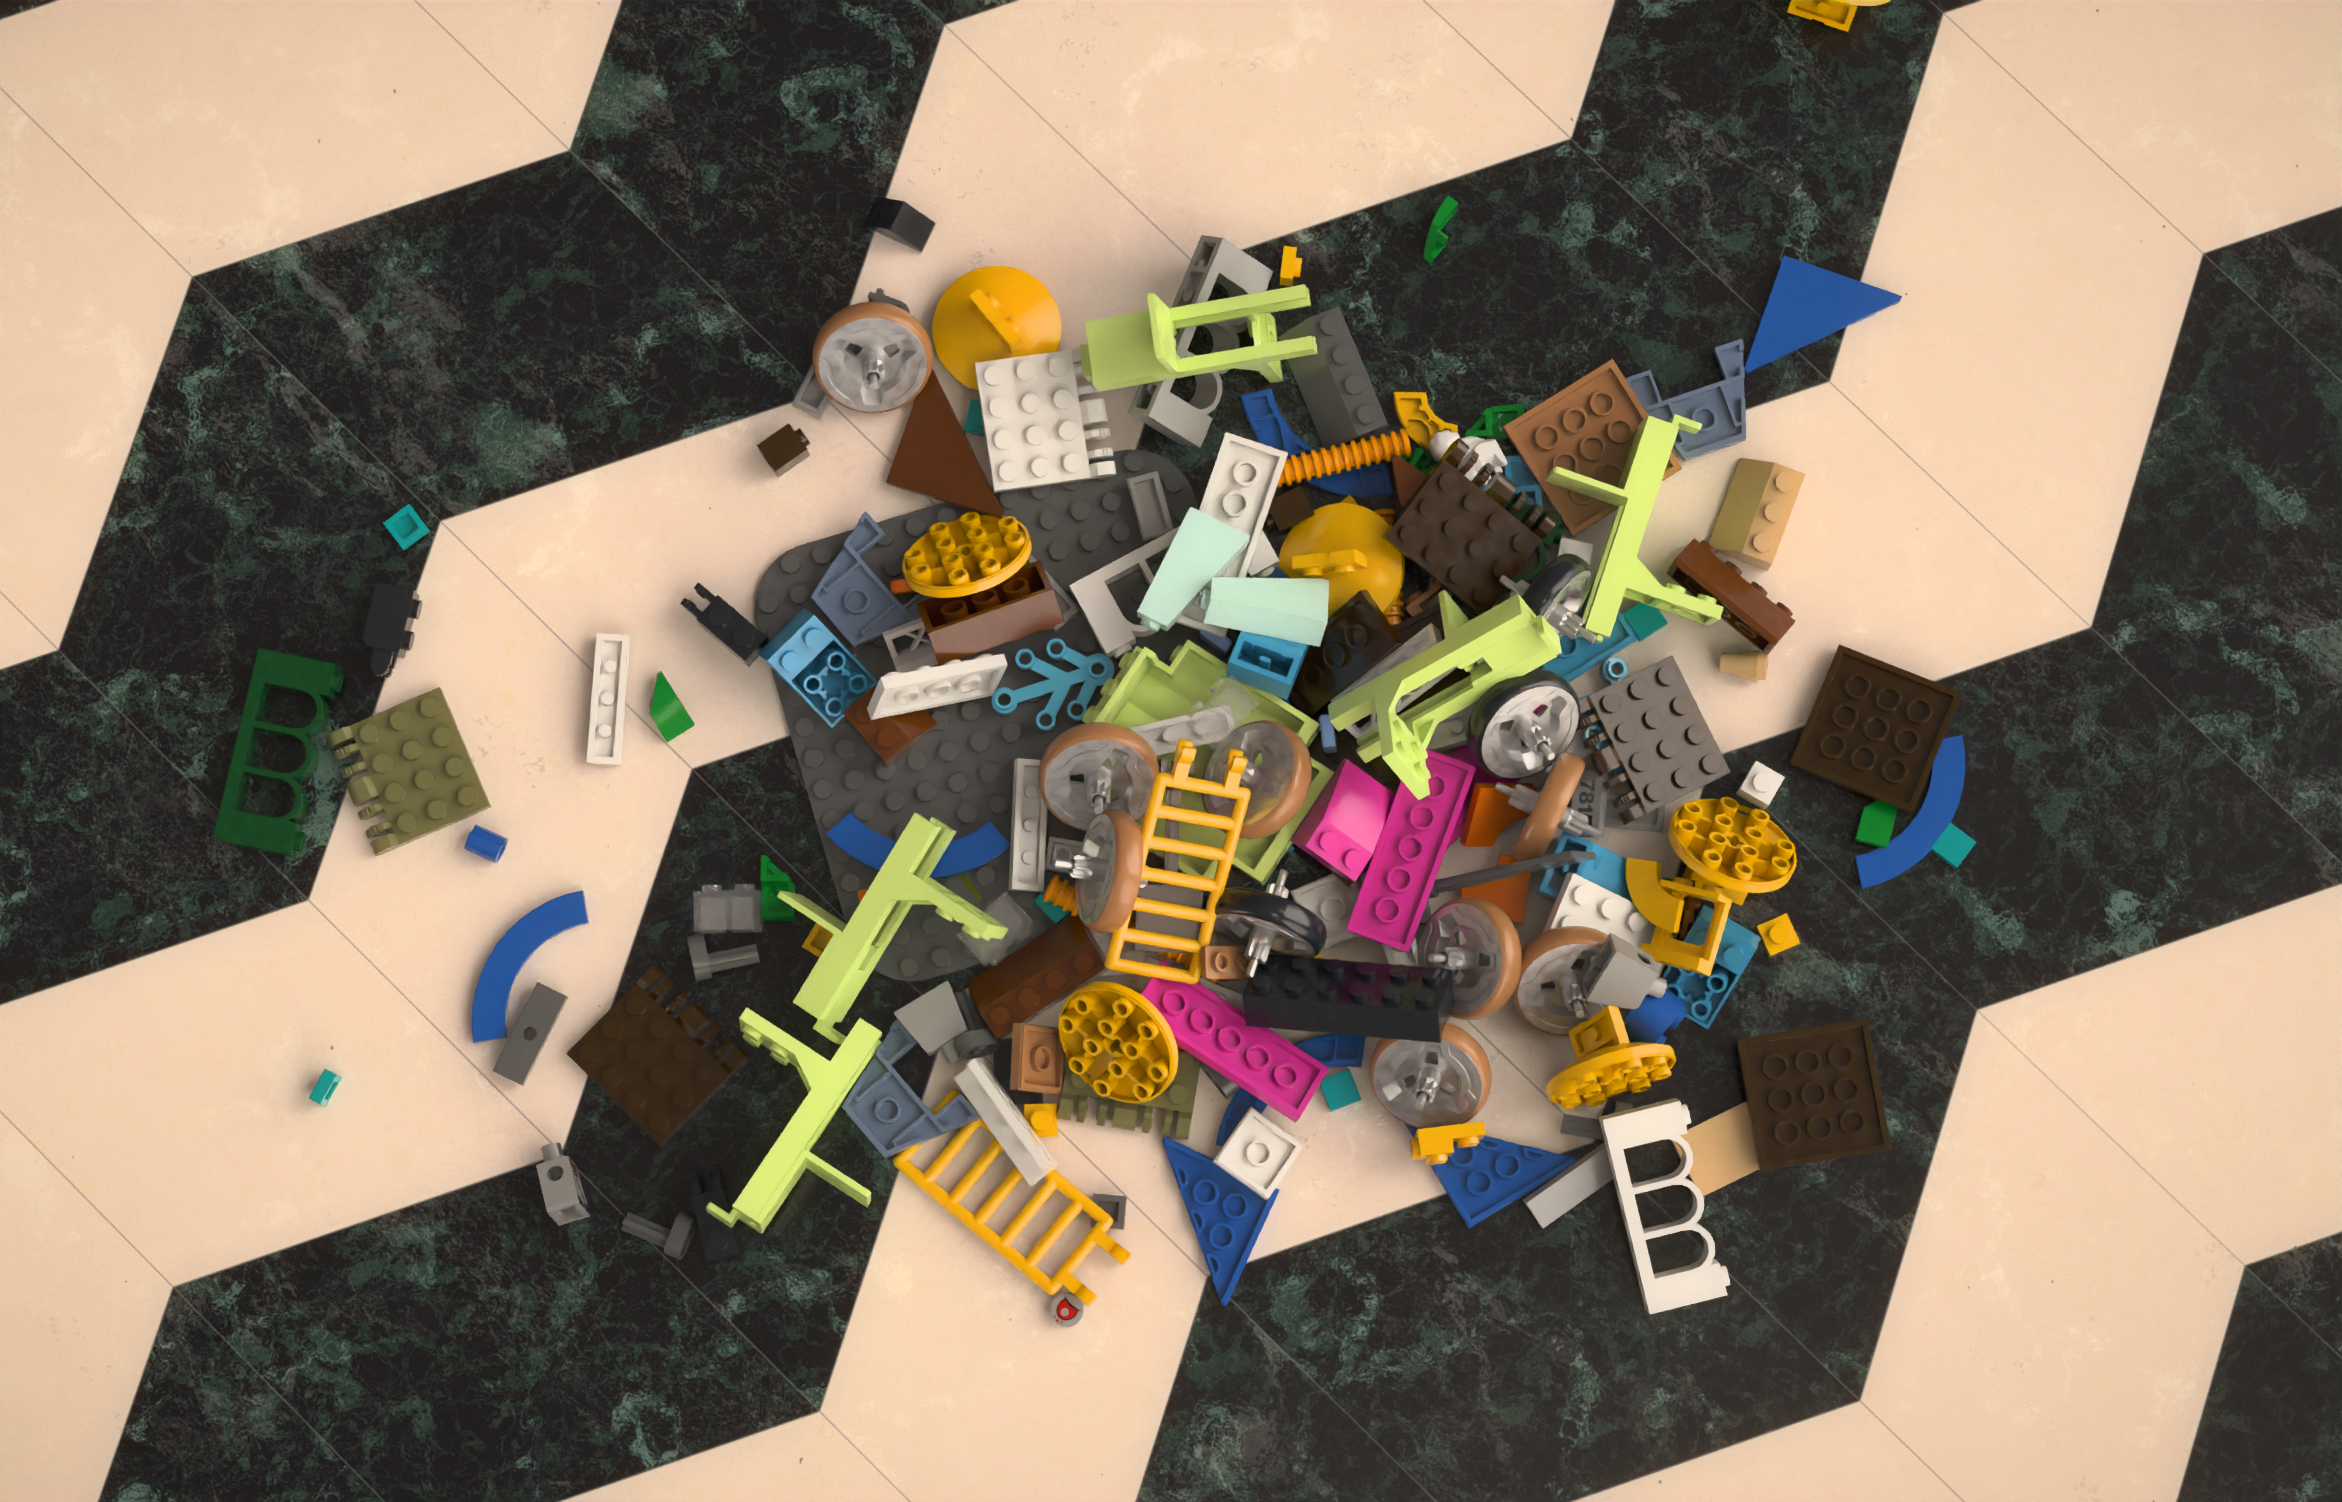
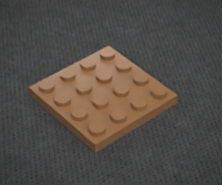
(1585, 432)

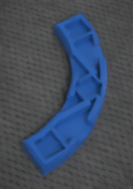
(1273, 431)
(1930, 821)
(959, 857)
(510, 956)
(1329, 1049)

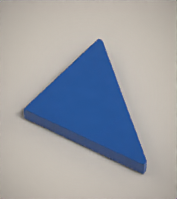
(1809, 306)
(1494, 1175)
(1222, 1213)

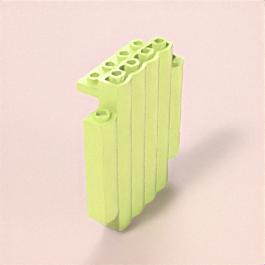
(1153, 692)

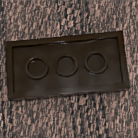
(1351, 645)

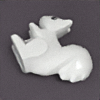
(1487, 449)

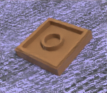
(1036, 1059)

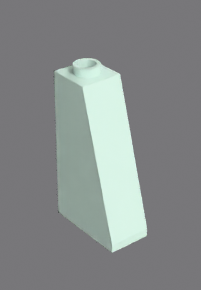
(1196, 555)
(1269, 607)

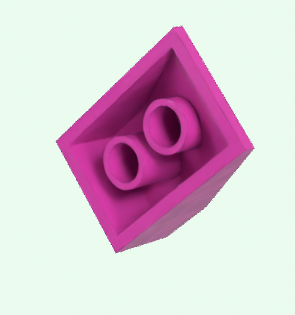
(1345, 821)

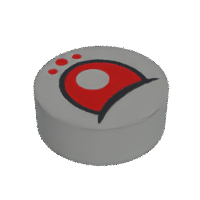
(1066, 1310)

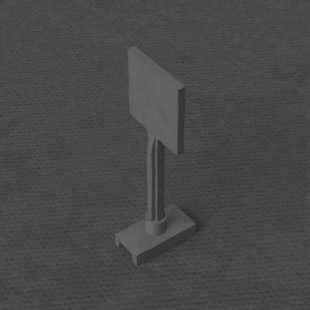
(1504, 872)
(1167, 892)

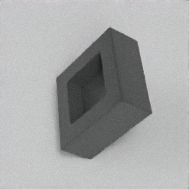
(1114, 1206)

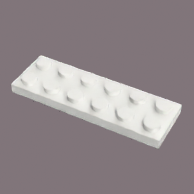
(1241, 497)

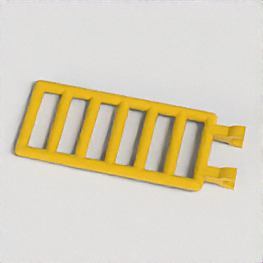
(1178, 779)
(1002, 1243)

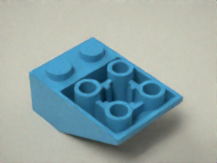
(1266, 663)
(817, 667)
(1606, 870)
(1704, 993)

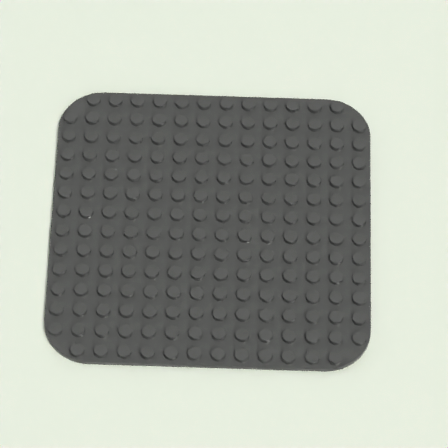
(967, 760)

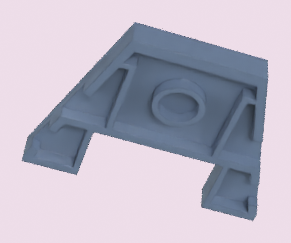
(1716, 406)
(856, 597)
(891, 1110)

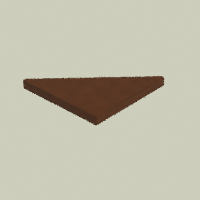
(938, 458)

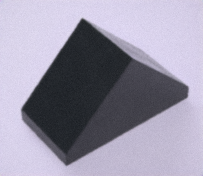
(900, 222)

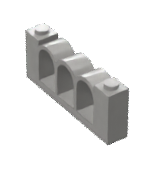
(1240, 275)

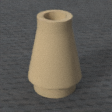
(1746, 665)

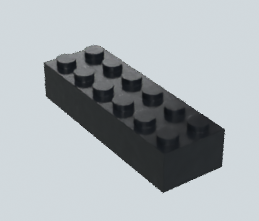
(1349, 998)

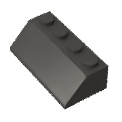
(1335, 382)

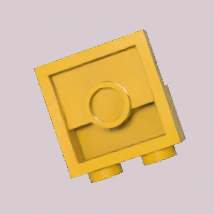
(1437, 1142)

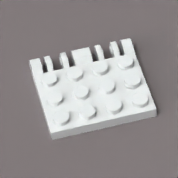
(1038, 423)

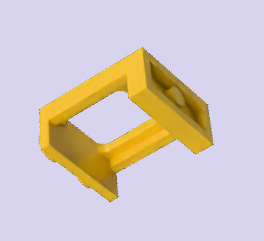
(1686, 955)

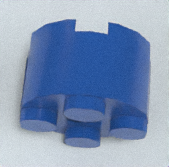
(1654, 1017)

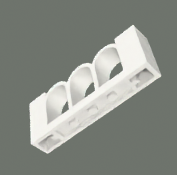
(1103, 614)
(1681, 1285)

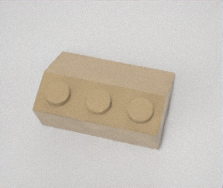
(1756, 512)

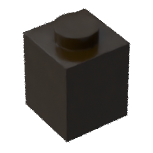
(784, 449)
(1288, 511)

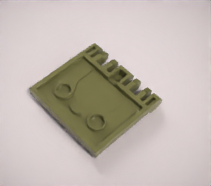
(414, 768)
(1176, 1097)

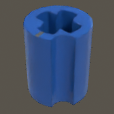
(486, 844)

